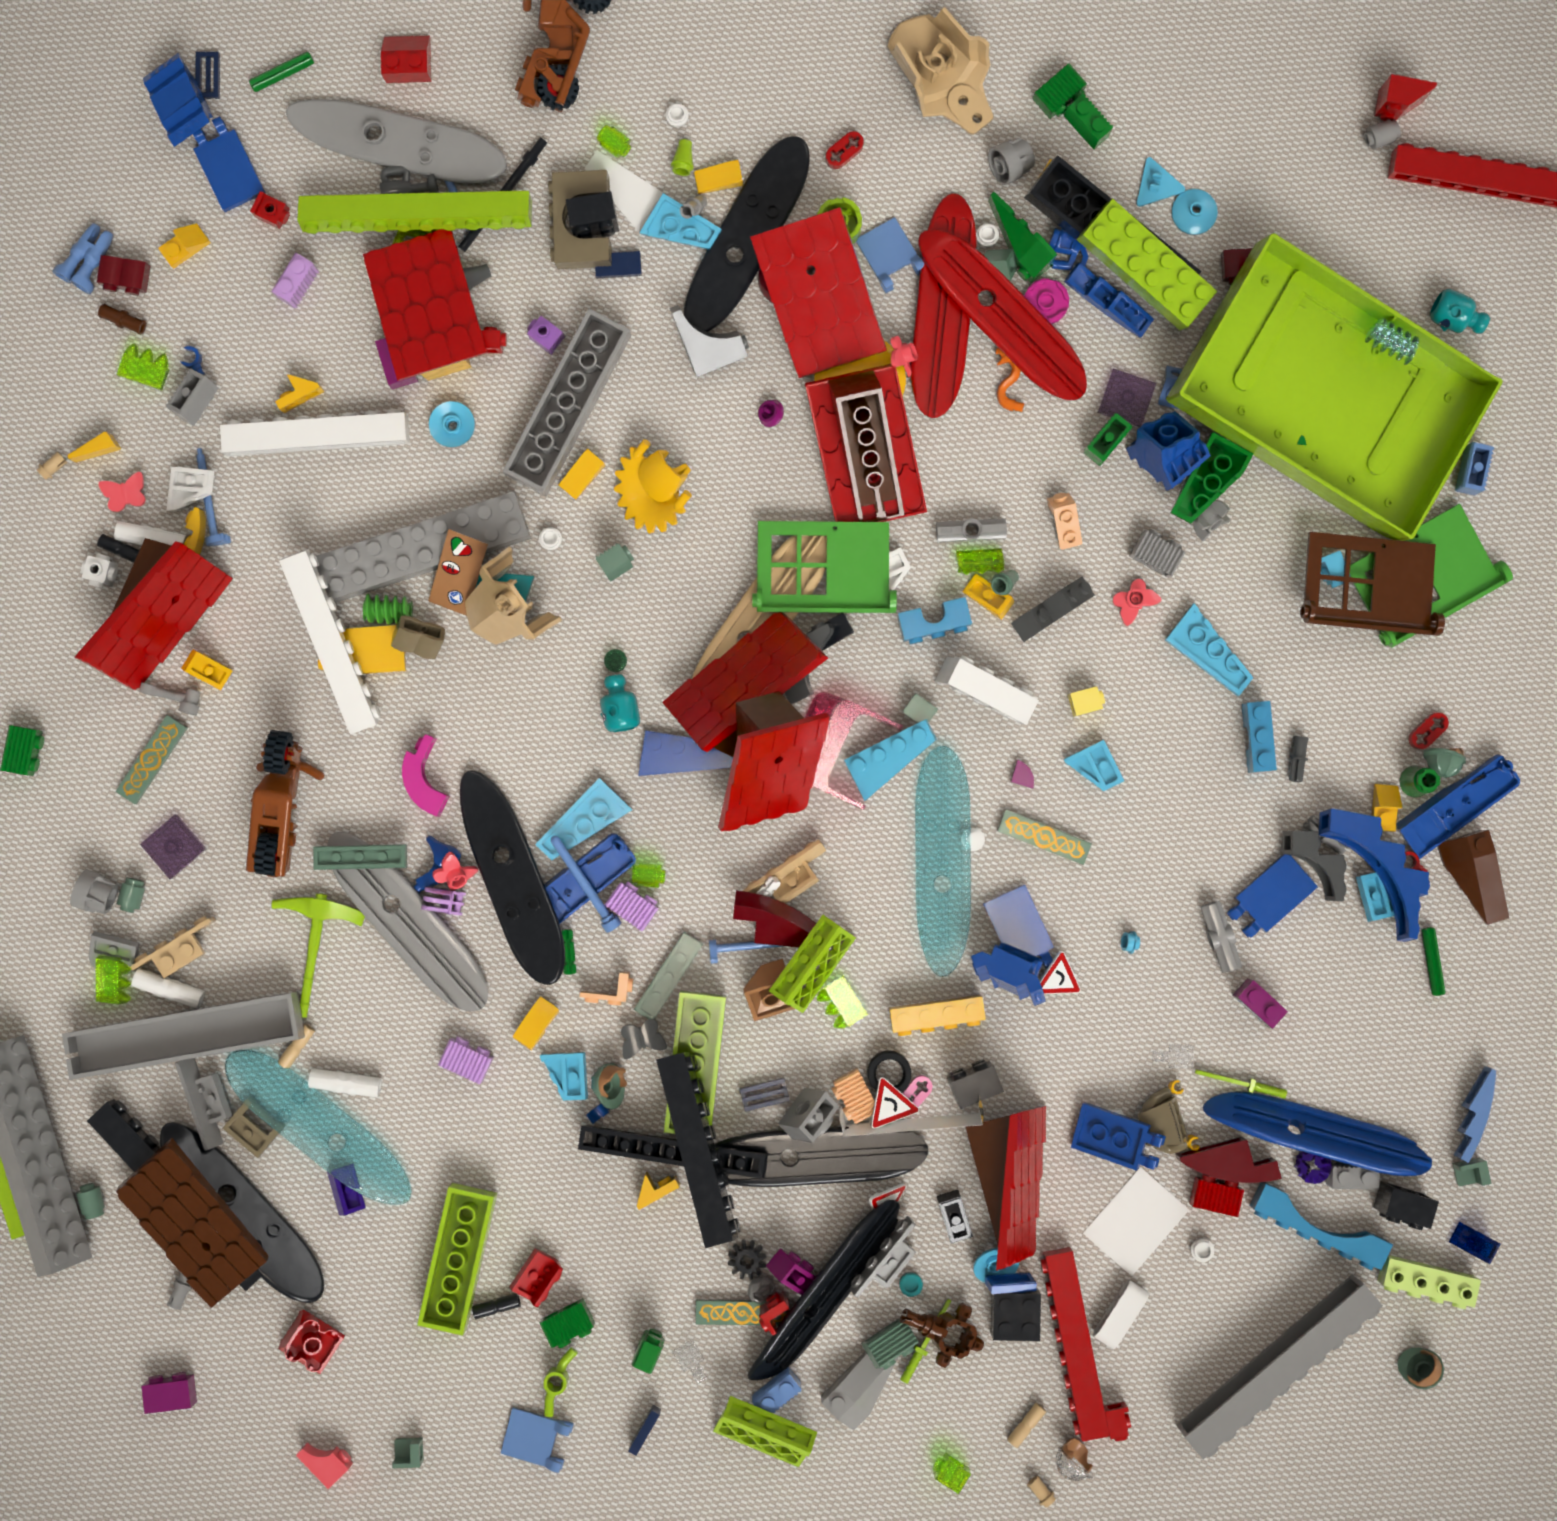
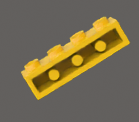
(936, 1014)

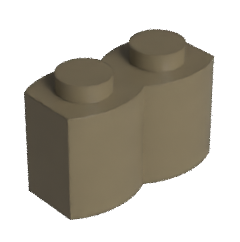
(418, 637)

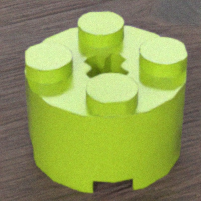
(850, 212)

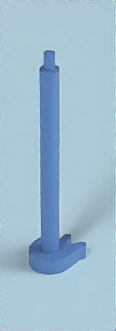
(214, 539)
(714, 949)

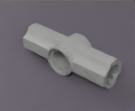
(986, 530)
(1221, 937)

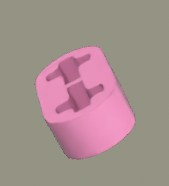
(921, 1095)

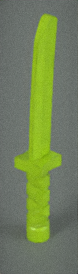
(1252, 1085)
(919, 1352)

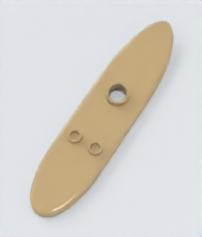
(783, 582)

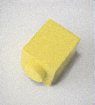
(1086, 701)

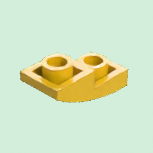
(197, 523)
(535, 1023)

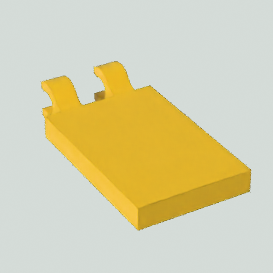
(374, 649)

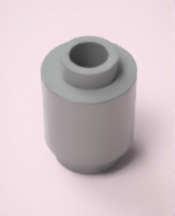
(1382, 134)

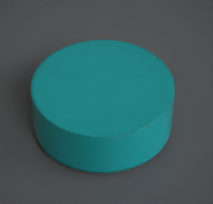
(911, 1284)

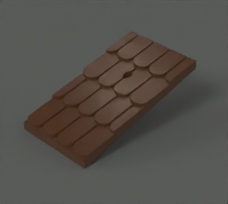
(191, 1223)

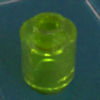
(614, 141)
(648, 875)

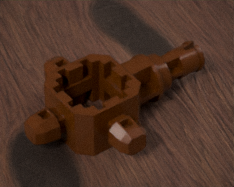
(936, 1328)

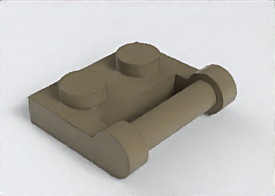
(249, 1133)

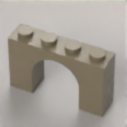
(569, 250)

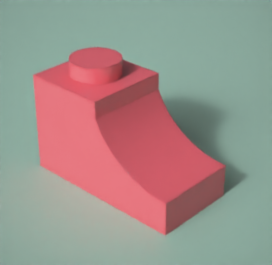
(325, 1465)

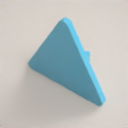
(1157, 184)

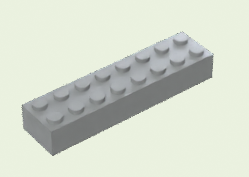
(567, 402)

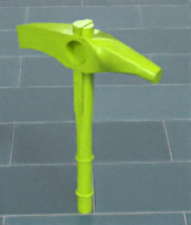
(318, 909)

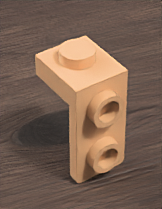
(1066, 520)
(625, 985)

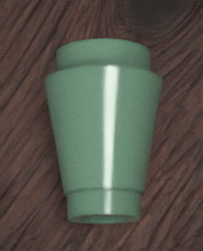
(1004, 582)

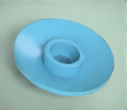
(1187, 219)
(446, 414)
(986, 1265)

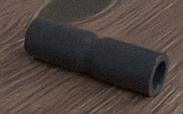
(117, 547)
(492, 1307)

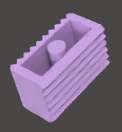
(295, 280)
(632, 906)
(466, 1060)

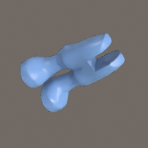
(86, 250)

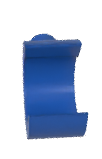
(195, 365)
(596, 1113)

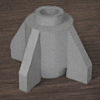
(1211, 519)

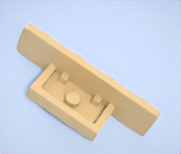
(793, 874)
(177, 953)

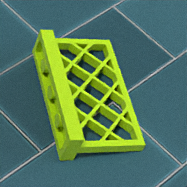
(802, 966)
(772, 1428)

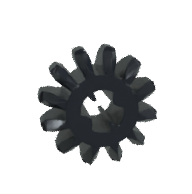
(752, 1253)

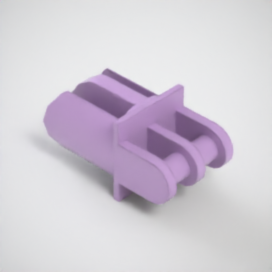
(445, 901)

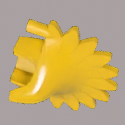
(651, 488)

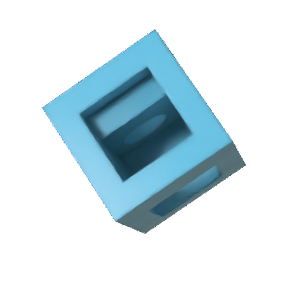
(1333, 565)

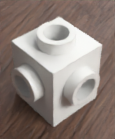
(106, 574)

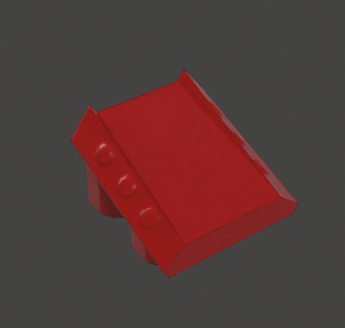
(310, 1342)

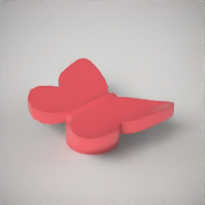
(903, 354)
(124, 493)
(1133, 600)
(453, 873)

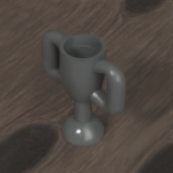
(405, 185)

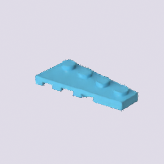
(1204, 647)
(882, 761)
(587, 816)

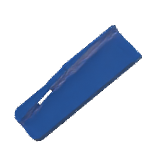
(1457, 805)
(566, 892)

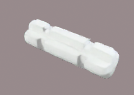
(772, 884)

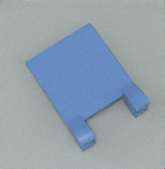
(888, 251)
(533, 1437)

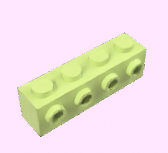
(1429, 1281)

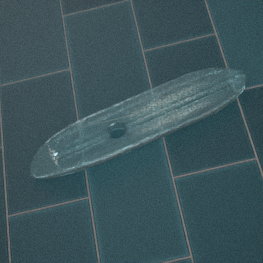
(943, 850)
(310, 1120)

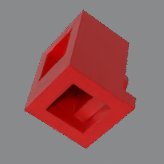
(261, 210)
(494, 340)
(1118, 1421)

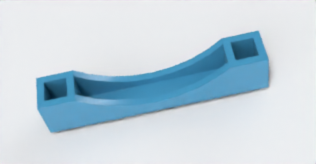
(1361, 1245)

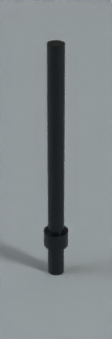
(529, 159)

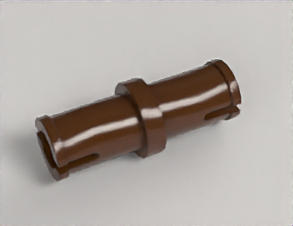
(122, 319)

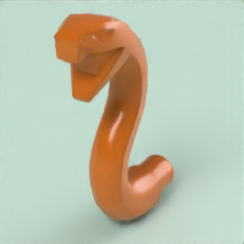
(1004, 401)

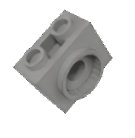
(809, 1115)

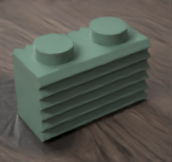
(615, 561)
(890, 1344)

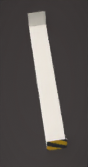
(914, 1124)

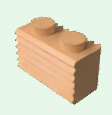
(855, 1096)

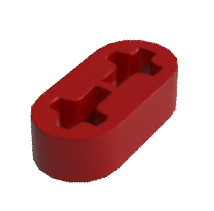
(848, 154)
(1432, 734)

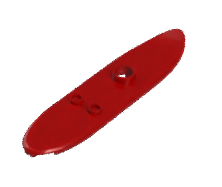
(1010, 320)
(940, 324)

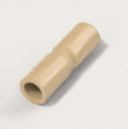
(294, 1049)
(1024, 1428)

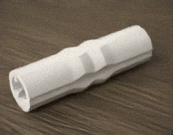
(137, 533)
(167, 988)
(345, 1082)

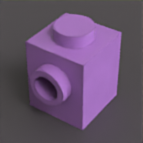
(545, 334)

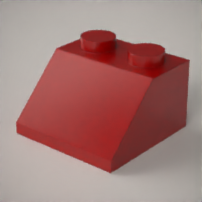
(406, 59)
(1400, 96)

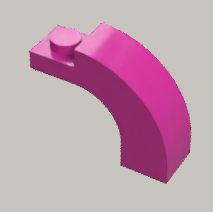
(415, 779)

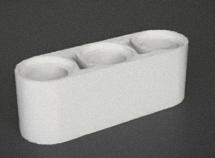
(1120, 1314)

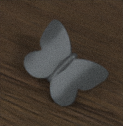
(641, 1038)

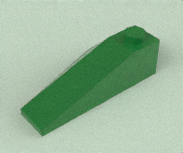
(1031, 251)
(1211, 478)

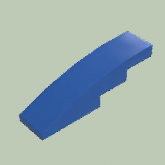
(1109, 300)

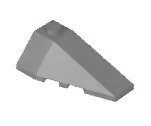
(856, 1391)

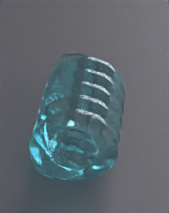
(1393, 339)

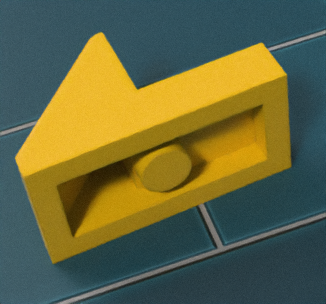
(185, 244)
(303, 392)
(206, 669)
(1385, 805)
(651, 1193)

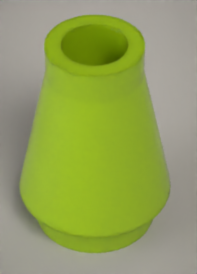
(683, 160)

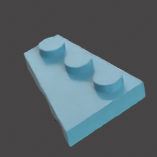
(668, 224)

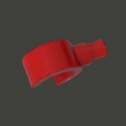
(1416, 862)

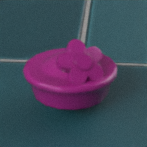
(771, 413)

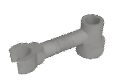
(188, 701)

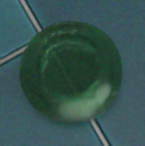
(615, 660)

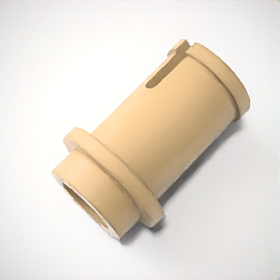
(51, 466)
(1045, 1496)

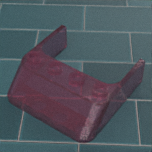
(842, 716)

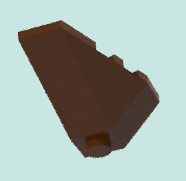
(1476, 870)

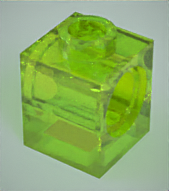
(951, 1472)

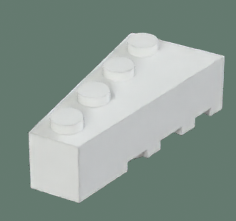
(987, 689)

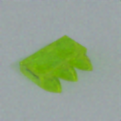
(142, 369)
(980, 561)
(110, 980)
(843, 1002)

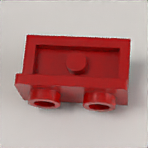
(537, 1277)
(774, 1306)

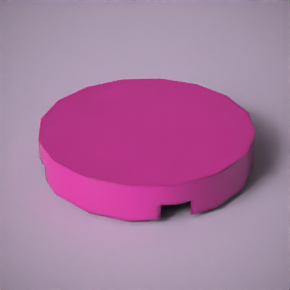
(1049, 299)

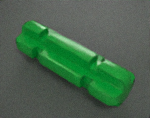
(569, 967)

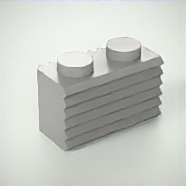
(192, 397)
(1157, 553)
(1352, 1177)

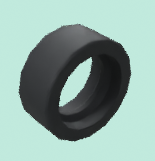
(889, 1055)

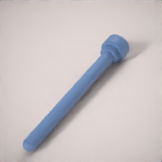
(609, 920)

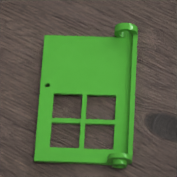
(854, 565)
(1460, 569)

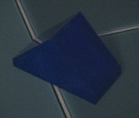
(1474, 1242)

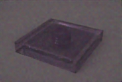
(1127, 397)
(173, 846)

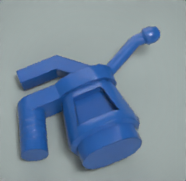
(1066, 244)

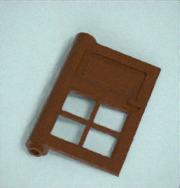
(1399, 585)

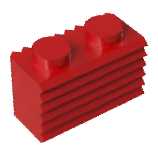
(1216, 1196)

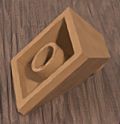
(760, 1000)

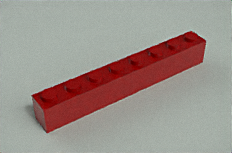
(1474, 174)
(1075, 1343)

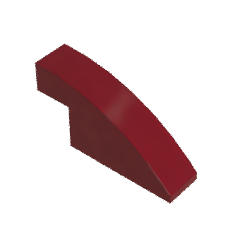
(774, 920)
(1231, 1162)

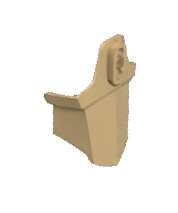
(944, 68)
(498, 609)

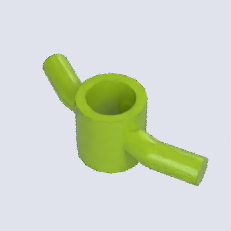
(552, 1391)

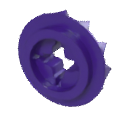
(1316, 1175)

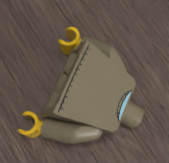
(1165, 1118)

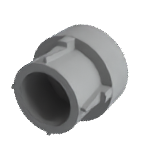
(1011, 160)
(93, 893)

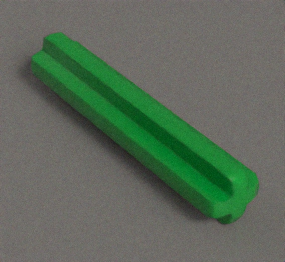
(281, 71)
(1433, 961)

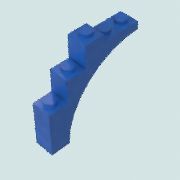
(1387, 859)

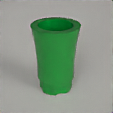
(1412, 783)

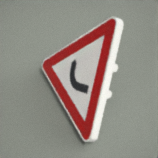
(1059, 977)
(890, 1105)
(890, 1194)

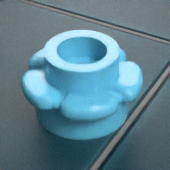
(1130, 942)

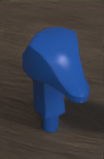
(439, 851)

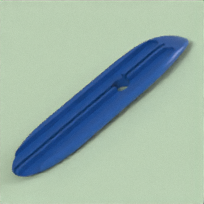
(1321, 1133)

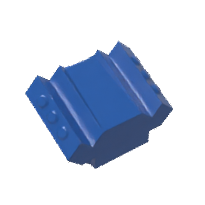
(177, 99)
(1168, 449)
(1011, 971)

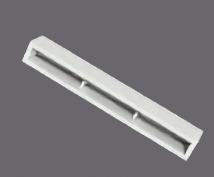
(315, 433)
(329, 641)

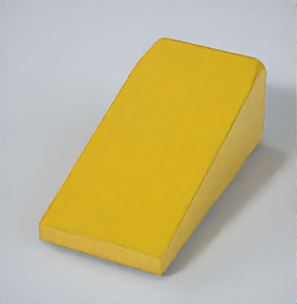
(719, 177)
(98, 446)
(582, 474)
(982, 593)

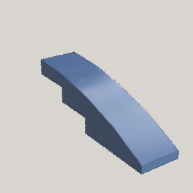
(1479, 1105)

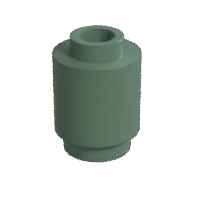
(131, 895)
(90, 1201)

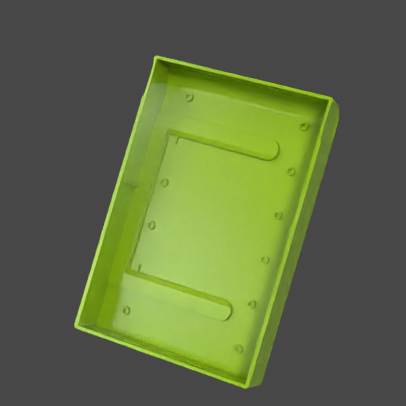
(1295, 362)

